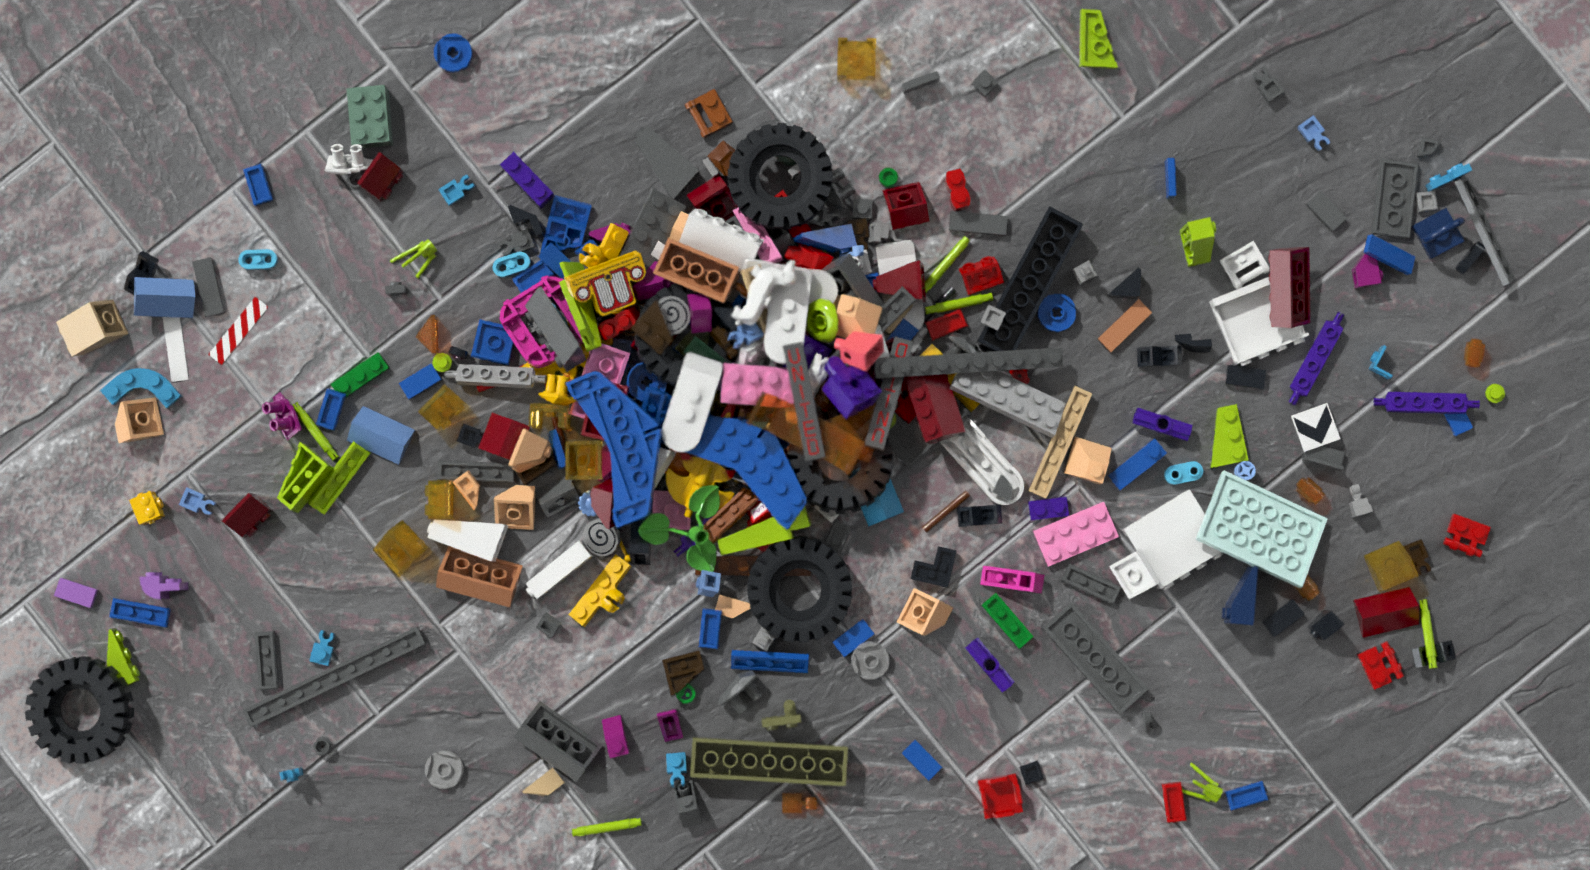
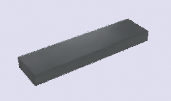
(480, 470)

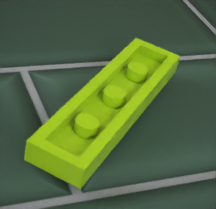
(338, 478)

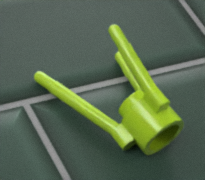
(425, 249)
(1211, 790)

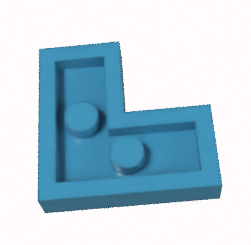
(1452, 174)

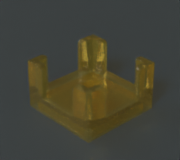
(856, 59)
(550, 410)

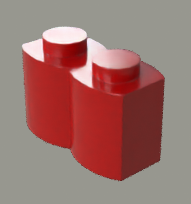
(955, 185)
(617, 323)

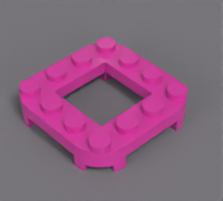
(511, 320)

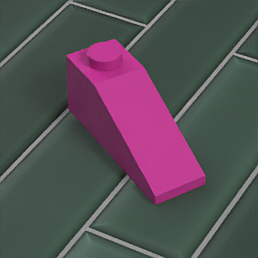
(1012, 579)

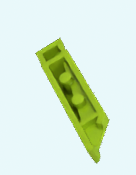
(581, 311)
(762, 534)

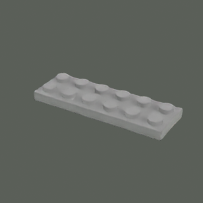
(1011, 399)

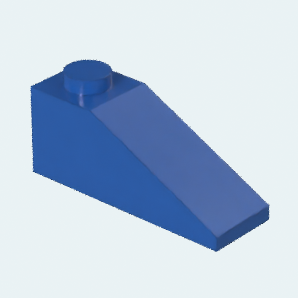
(831, 239)
(1137, 464)

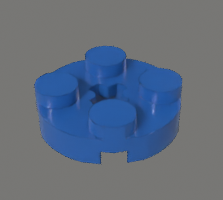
(461, 46)
(1067, 311)

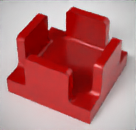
(1000, 796)

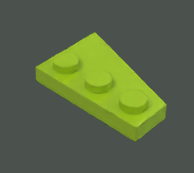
(1094, 43)
(1228, 438)

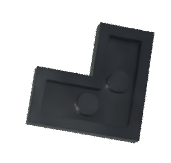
(936, 573)

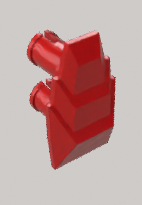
(808, 257)

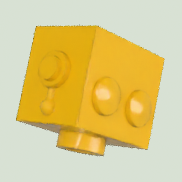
(147, 507)

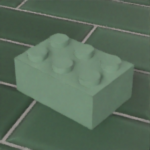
(369, 116)

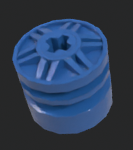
(637, 375)

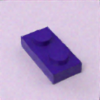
(1048, 508)

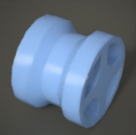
(1247, 469)

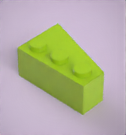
(1198, 241)
(304, 478)

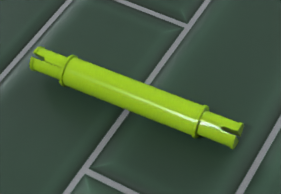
(946, 263)
(958, 303)
(315, 431)
(1428, 634)
(606, 827)

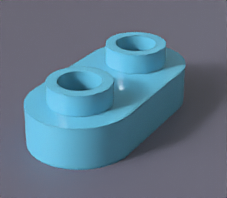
(258, 259)
(511, 263)
(1184, 473)

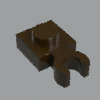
(860, 231)
(721, 337)
(1418, 553)

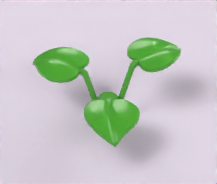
(703, 554)

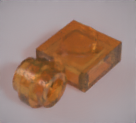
(792, 802)

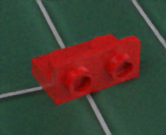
(981, 275)

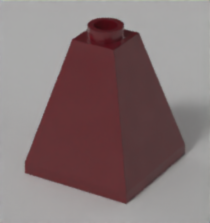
(909, 276)

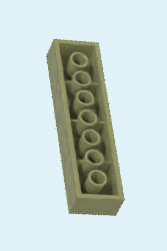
(769, 761)

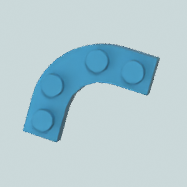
(141, 378)

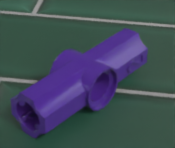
(1150, 420)
(981, 655)

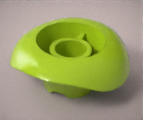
(822, 320)

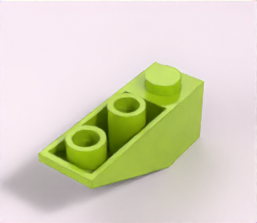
(120, 657)

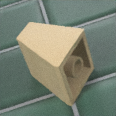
(91, 327)

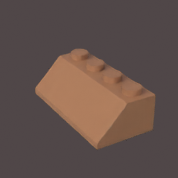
(697, 270)
(478, 577)

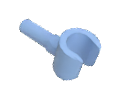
(856, 251)

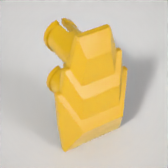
(557, 390)

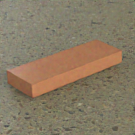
(1124, 326)

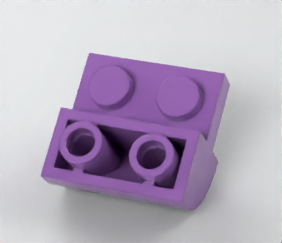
(159, 586)

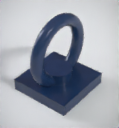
(1439, 233)

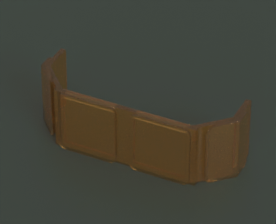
(780, 419)

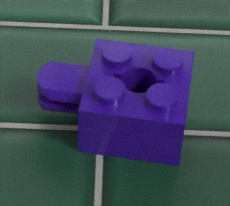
(849, 387)

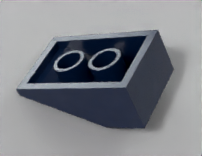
(1241, 603)

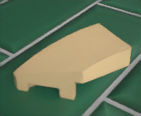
(545, 784)

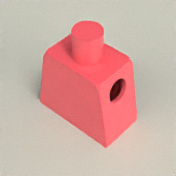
(860, 349)

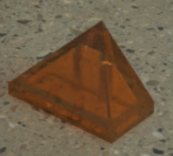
(429, 334)

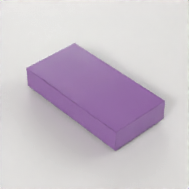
(76, 592)

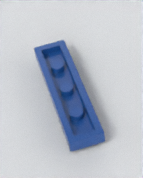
(769, 661)

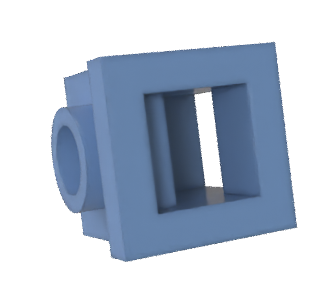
(708, 583)

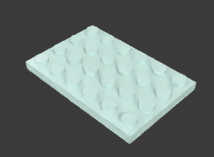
(1261, 529)

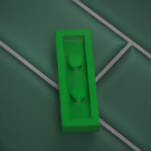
(361, 375)
(1007, 620)

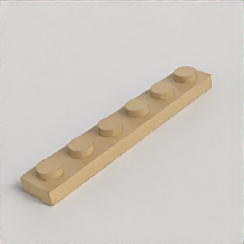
(1060, 442)

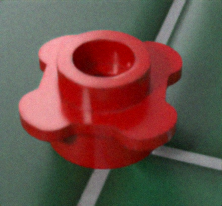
(1024, 376)

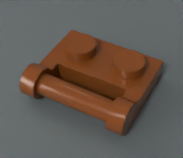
(714, 110)

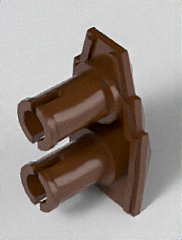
(721, 157)

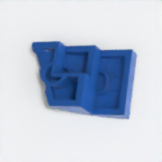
(566, 223)

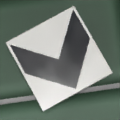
(1315, 427)

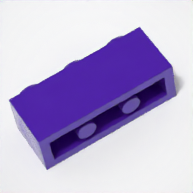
(527, 180)

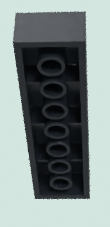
(1031, 280)

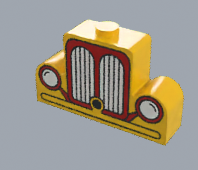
(608, 283)

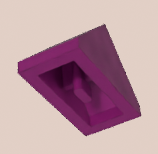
(700, 313)
(670, 725)

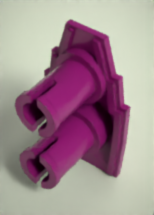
(286, 416)

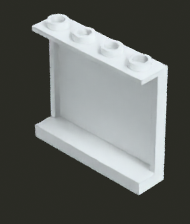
(720, 240)
(1247, 325)
(1170, 541)

